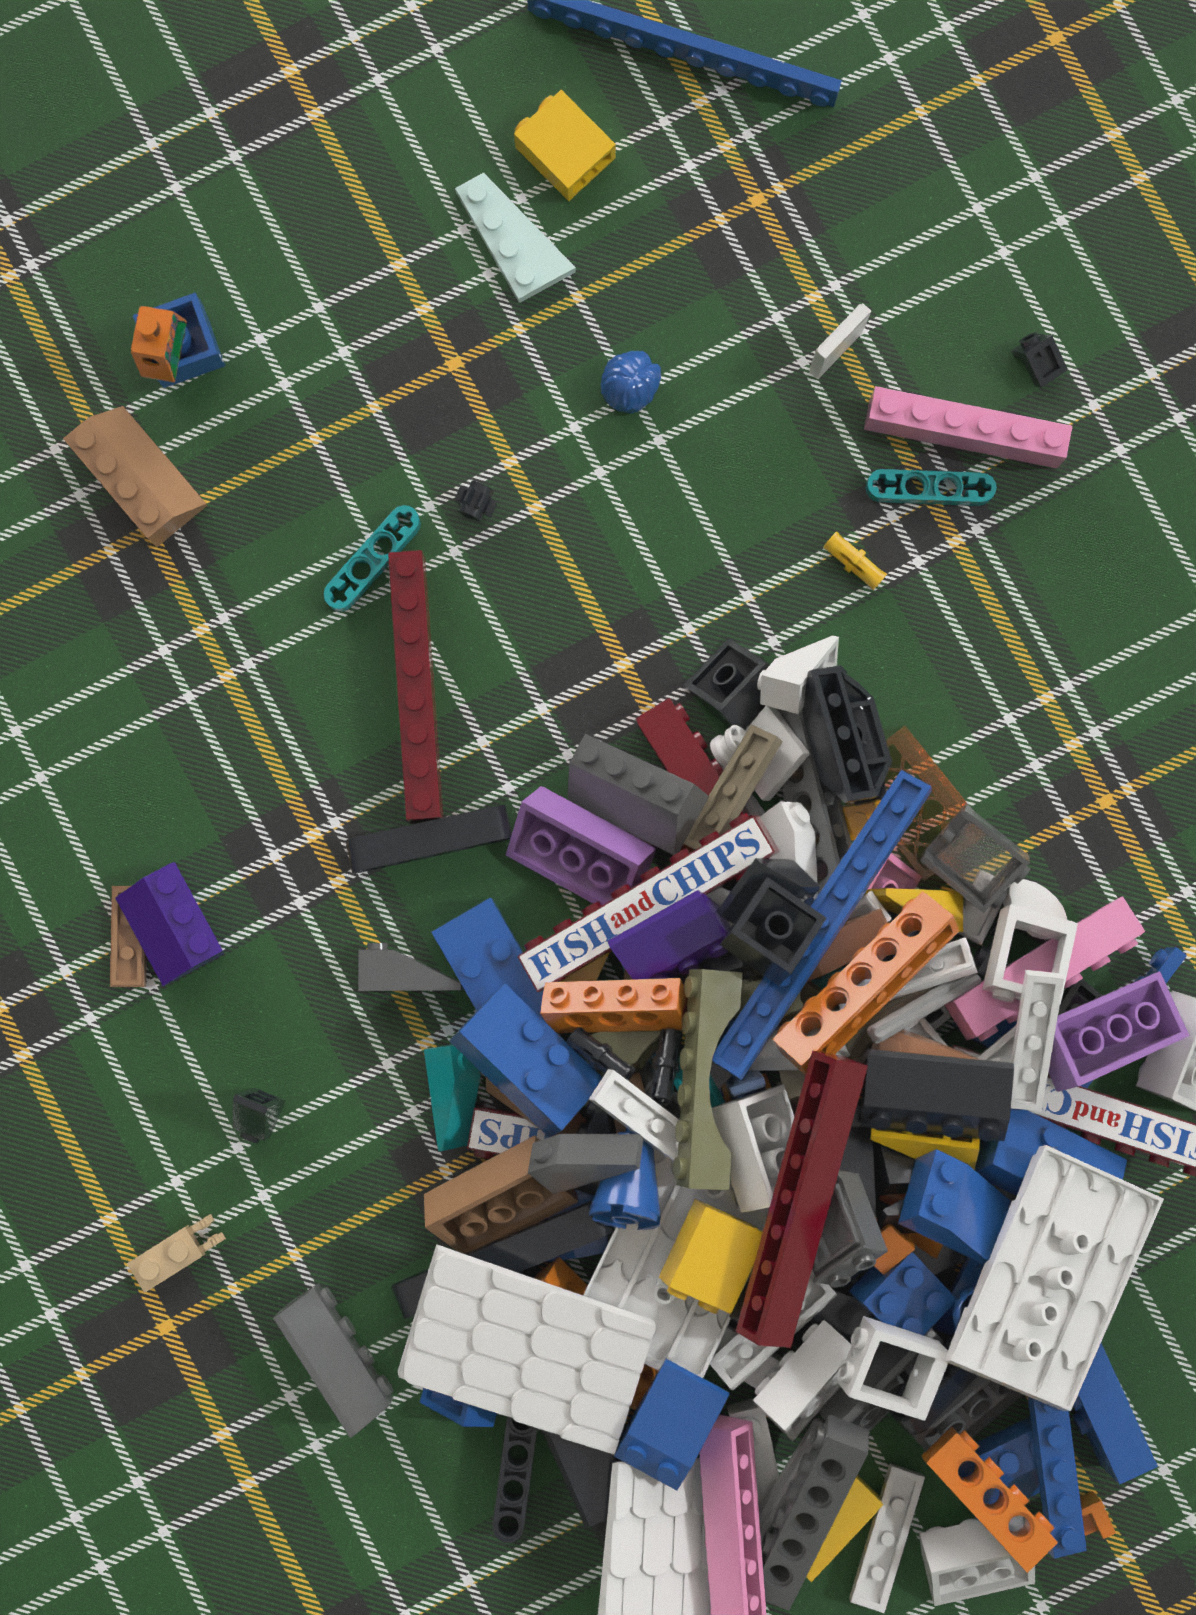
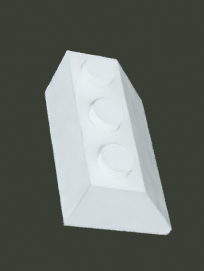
(1172, 1069)
(757, 1136)
(804, 1381)
(970, 1562)

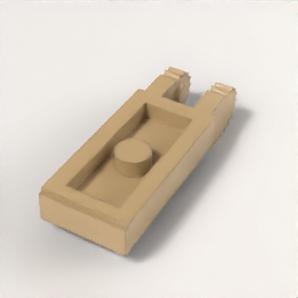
(172, 1255)

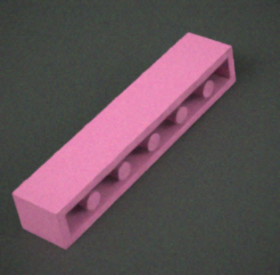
(967, 427)
(1096, 937)
(732, 1519)

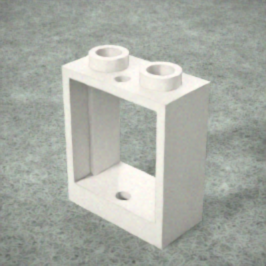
(1030, 921)
(923, 1379)

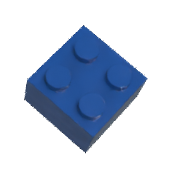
(199, 347)
(904, 1296)

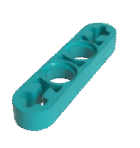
(930, 482)
(367, 554)

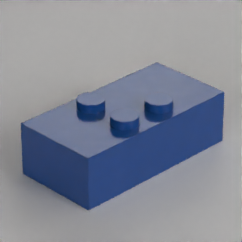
(485, 955)
(527, 1060)
(1008, 1160)
(1110, 1423)

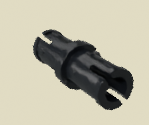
(599, 1054)
(666, 1065)

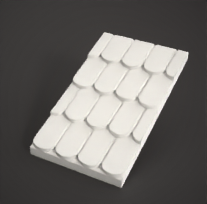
(631, 1272)
(1053, 1278)
(526, 1349)
(654, 1546)

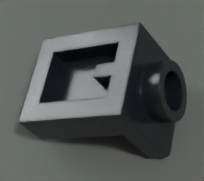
(1040, 358)

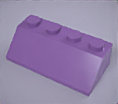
(576, 847)
(1114, 1032)

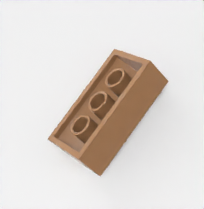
(135, 473)
(491, 1201)

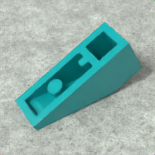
(452, 1093)

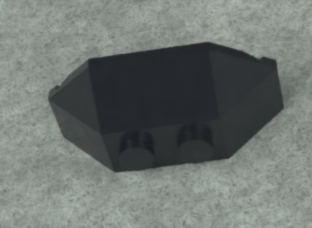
(845, 734)

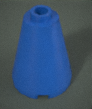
(629, 1196)

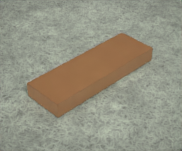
(127, 957)

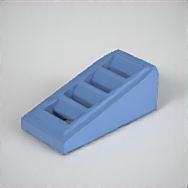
(750, 1084)

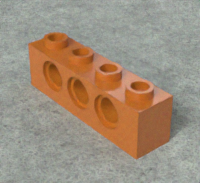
(614, 1005)
(1025, 1545)

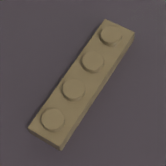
(735, 784)

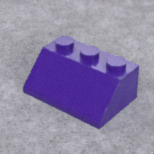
(169, 924)
(672, 939)

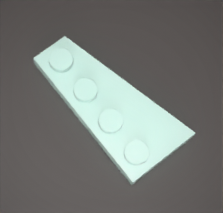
(515, 243)

